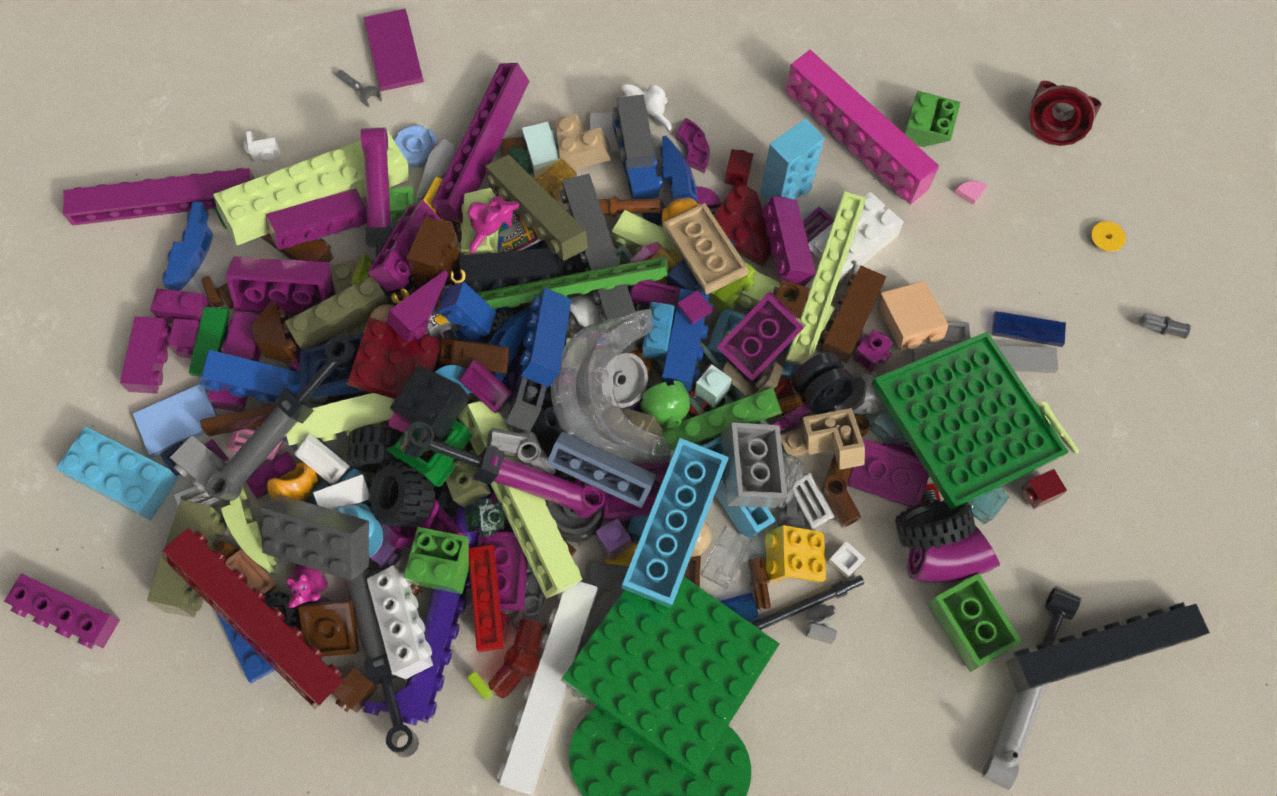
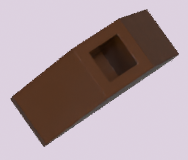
(273, 334)

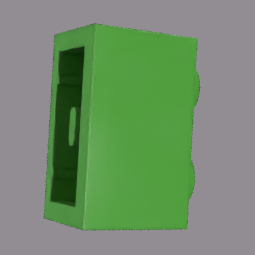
(931, 119)
(438, 560)

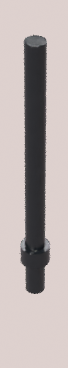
(837, 590)

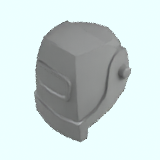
(864, 397)

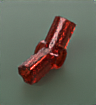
(519, 659)

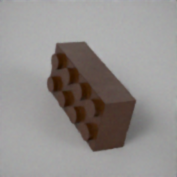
(434, 252)

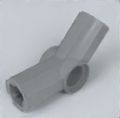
(512, 443)

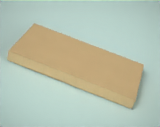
(705, 248)

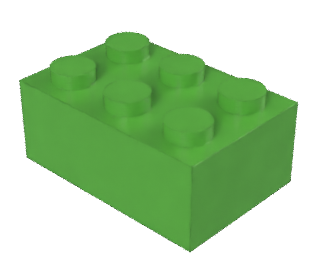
(974, 622)

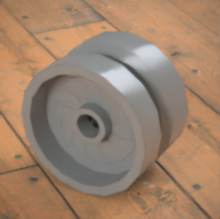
(629, 379)

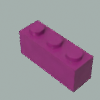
(146, 355)

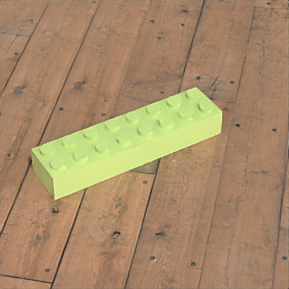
(334, 172)

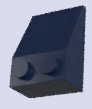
(336, 382)

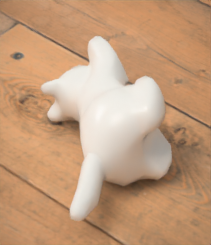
(654, 100)

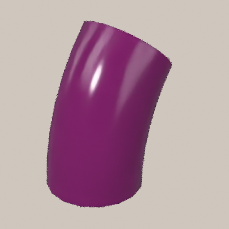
(953, 561)

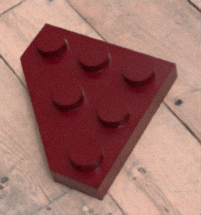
(743, 223)

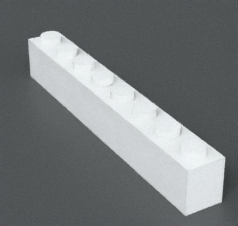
(548, 691)

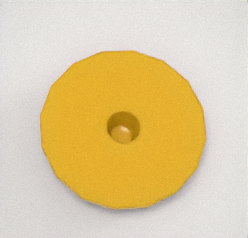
(1108, 236)

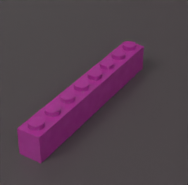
(481, 140)
(148, 196)

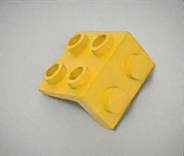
(795, 554)

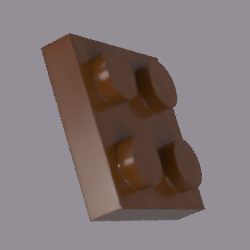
(330, 627)

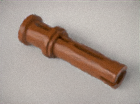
(615, 206)

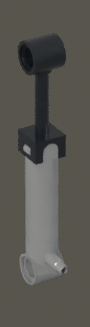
(1003, 762)

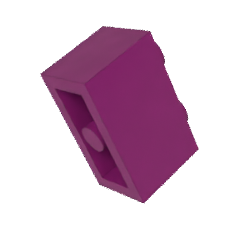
(178, 305)

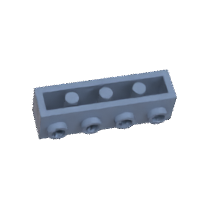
(601, 469)

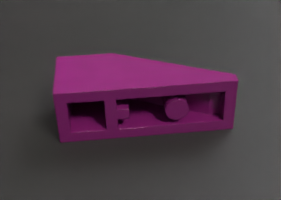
(414, 313)

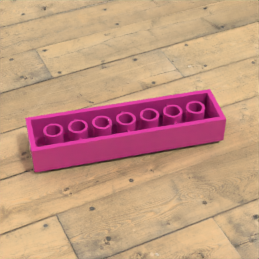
(861, 127)

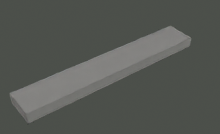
(1019, 357)

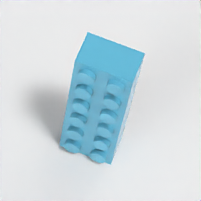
(675, 523)

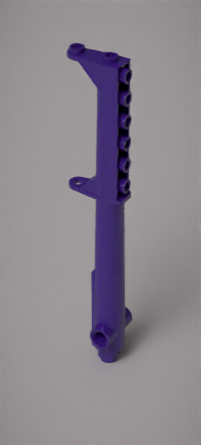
(441, 626)

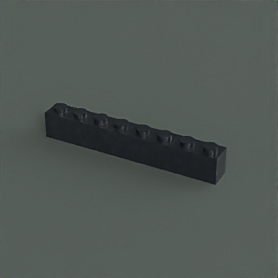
(1106, 647)

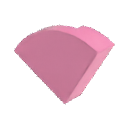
(971, 190)

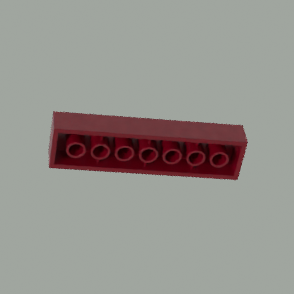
(251, 617)

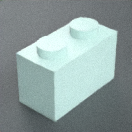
(541, 146)

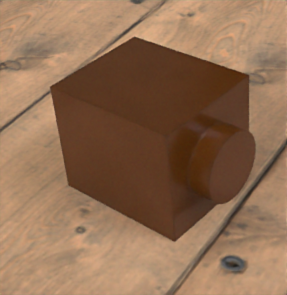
(353, 691)

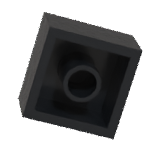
(430, 400)

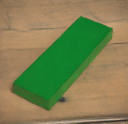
(209, 337)

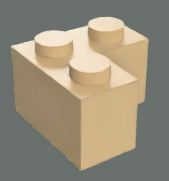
(579, 146)
(837, 433)

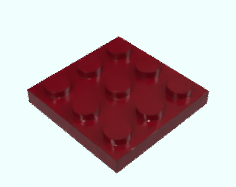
(388, 361)

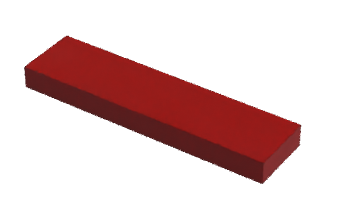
(486, 598)

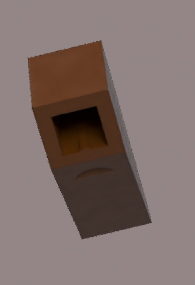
(463, 351)

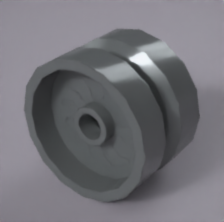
(571, 525)

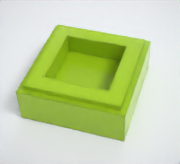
(480, 686)

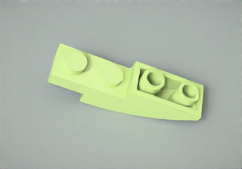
(247, 531)

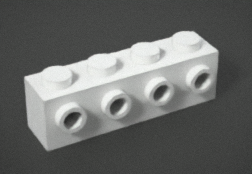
(400, 623)

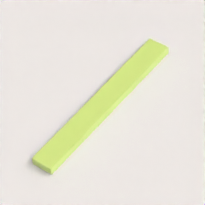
(826, 277)

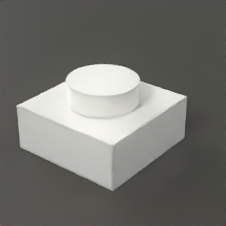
(846, 559)

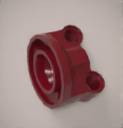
(1061, 126)

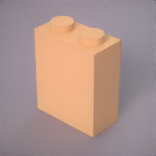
(913, 315)

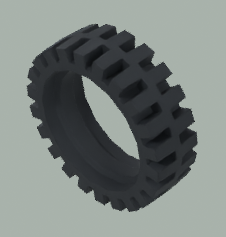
(934, 525)

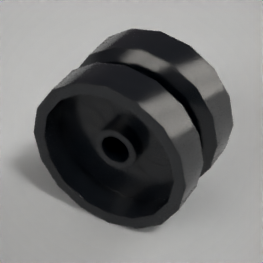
(823, 382)

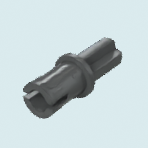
(1165, 325)

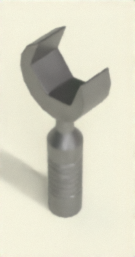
(365, 92)

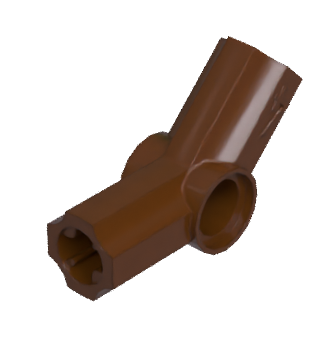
(841, 502)

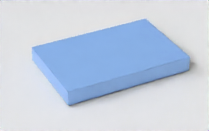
(174, 419)

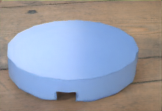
(415, 144)

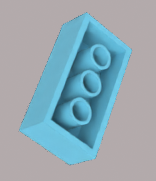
(792, 162)
(117, 473)

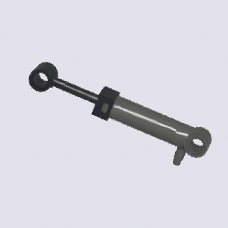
(289, 410)
(376, 661)

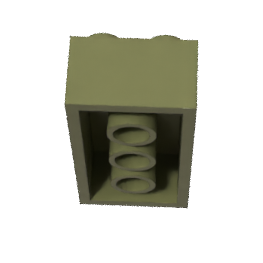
(168, 588)

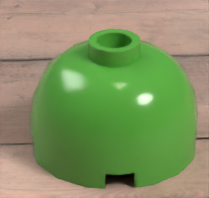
(666, 403)

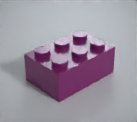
(761, 336)

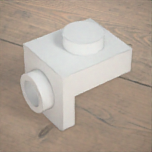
(261, 149)

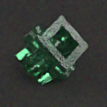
(484, 517)

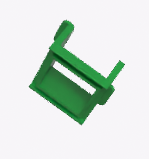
(439, 466)

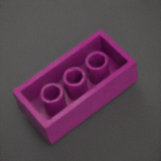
(291, 283)

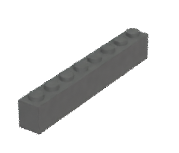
(586, 210)

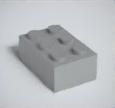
(754, 465)

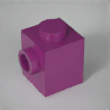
(183, 337)

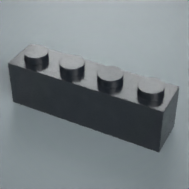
(508, 268)

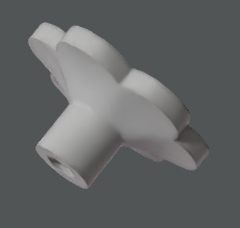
(820, 614)

